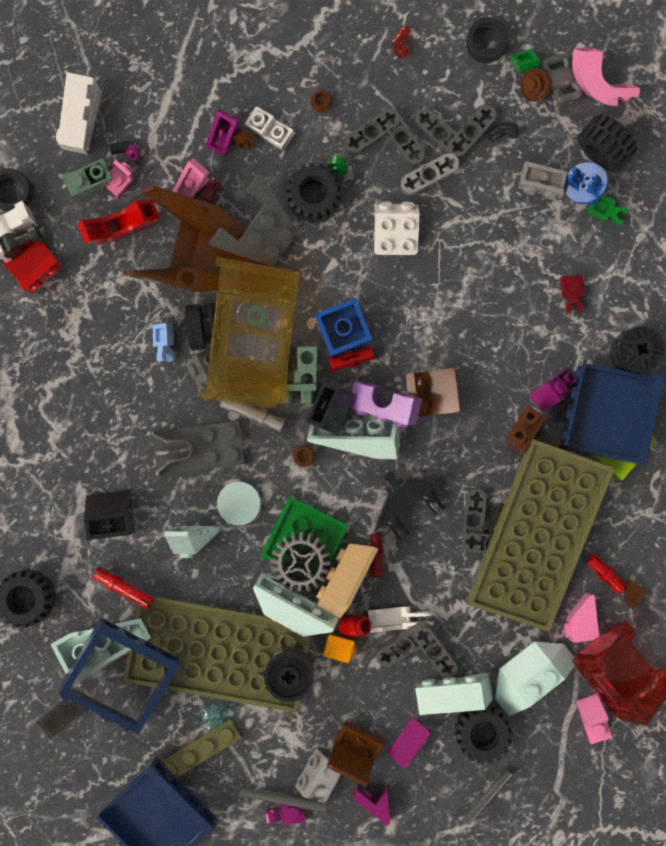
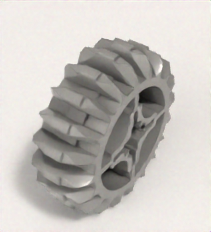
(285, 572)

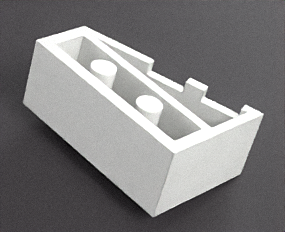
(78, 113)

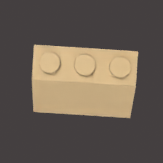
(345, 578)

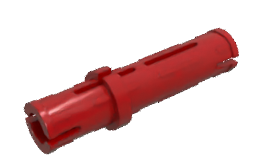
(116, 584)

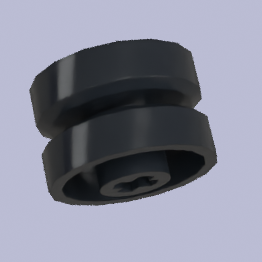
(284, 687)

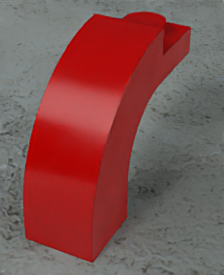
(120, 224)

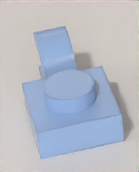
(164, 338)

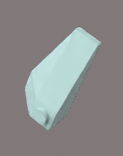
(362, 437)

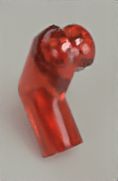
(398, 42)

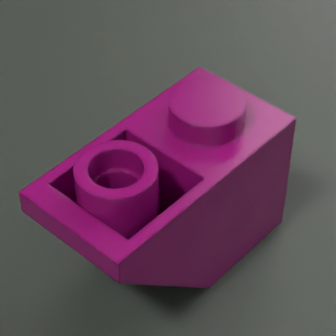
(554, 390)

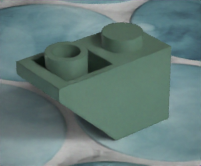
(88, 180)

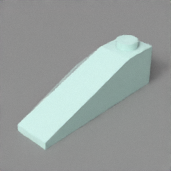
(190, 539)
(104, 652)

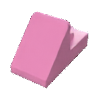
(192, 179)
(594, 718)

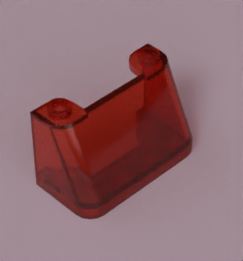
(622, 675)

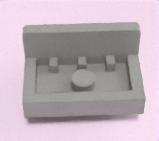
(542, 180)
(317, 779)

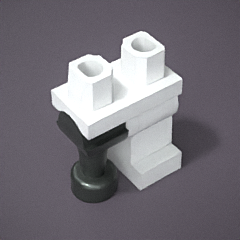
(13, 224)

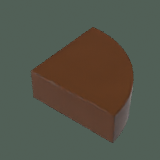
(633, 594)

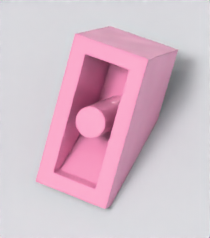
(582, 620)

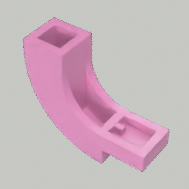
(588, 74)

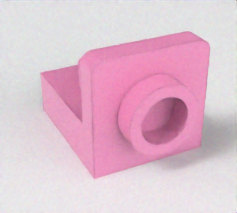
(121, 178)

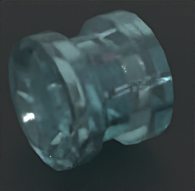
(211, 716)

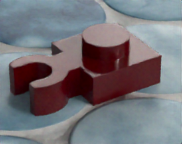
(572, 289)

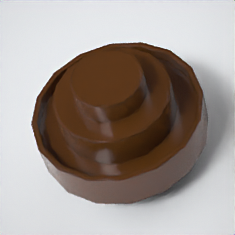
(536, 84)

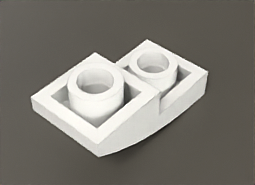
(269, 128)

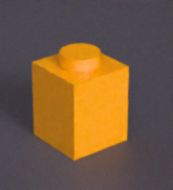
(339, 647)

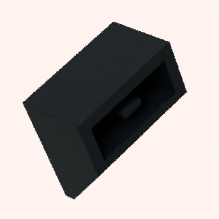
(329, 407)
(109, 515)

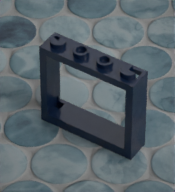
(134, 643)

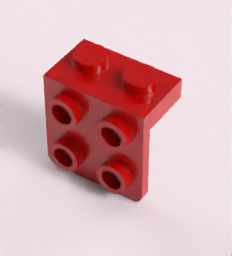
(33, 266)

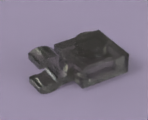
(491, 520)

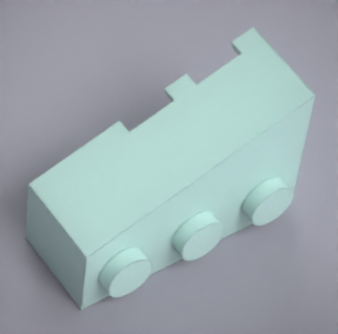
(454, 694)

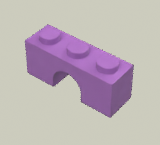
(402, 409)

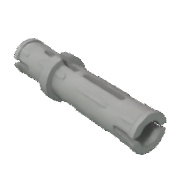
(256, 415)

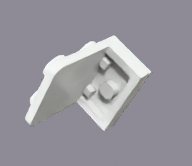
(396, 228)

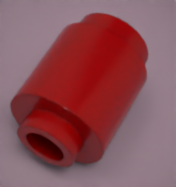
(354, 625)

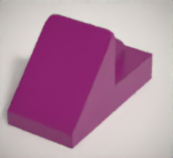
(377, 806)

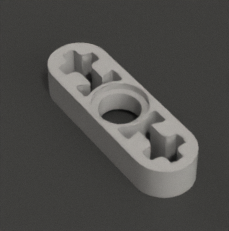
(412, 176)

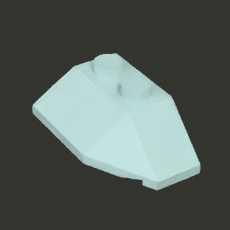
(292, 608)
(532, 675)

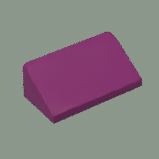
(409, 742)

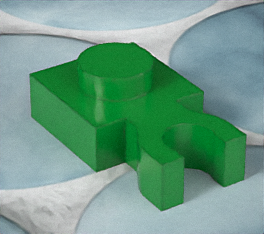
(605, 209)

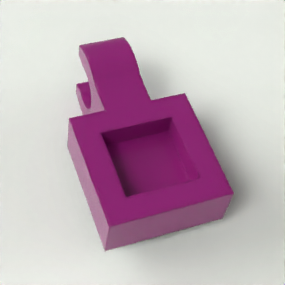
(287, 813)

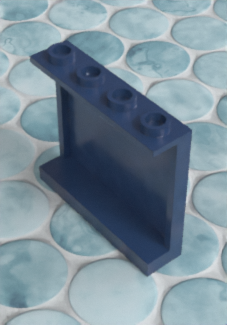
(613, 413)
(157, 811)

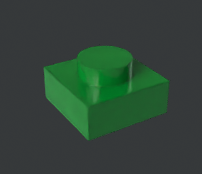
(525, 60)

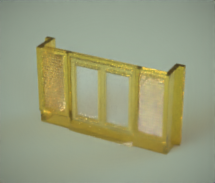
(251, 334)

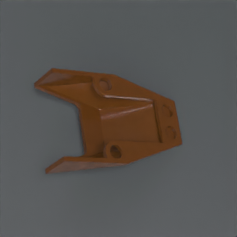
(192, 258)

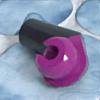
(127, 149)

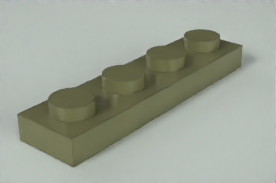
(202, 748)

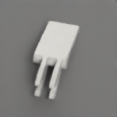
(395, 618)

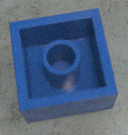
(343, 327)

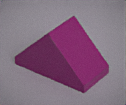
(222, 132)

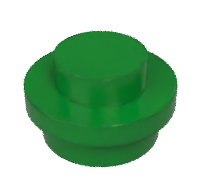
(338, 165)

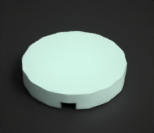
(238, 503)

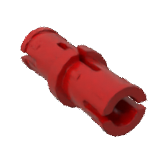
(351, 359)
(606, 573)

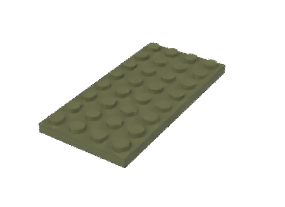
(540, 535)
(217, 649)

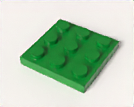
(298, 518)

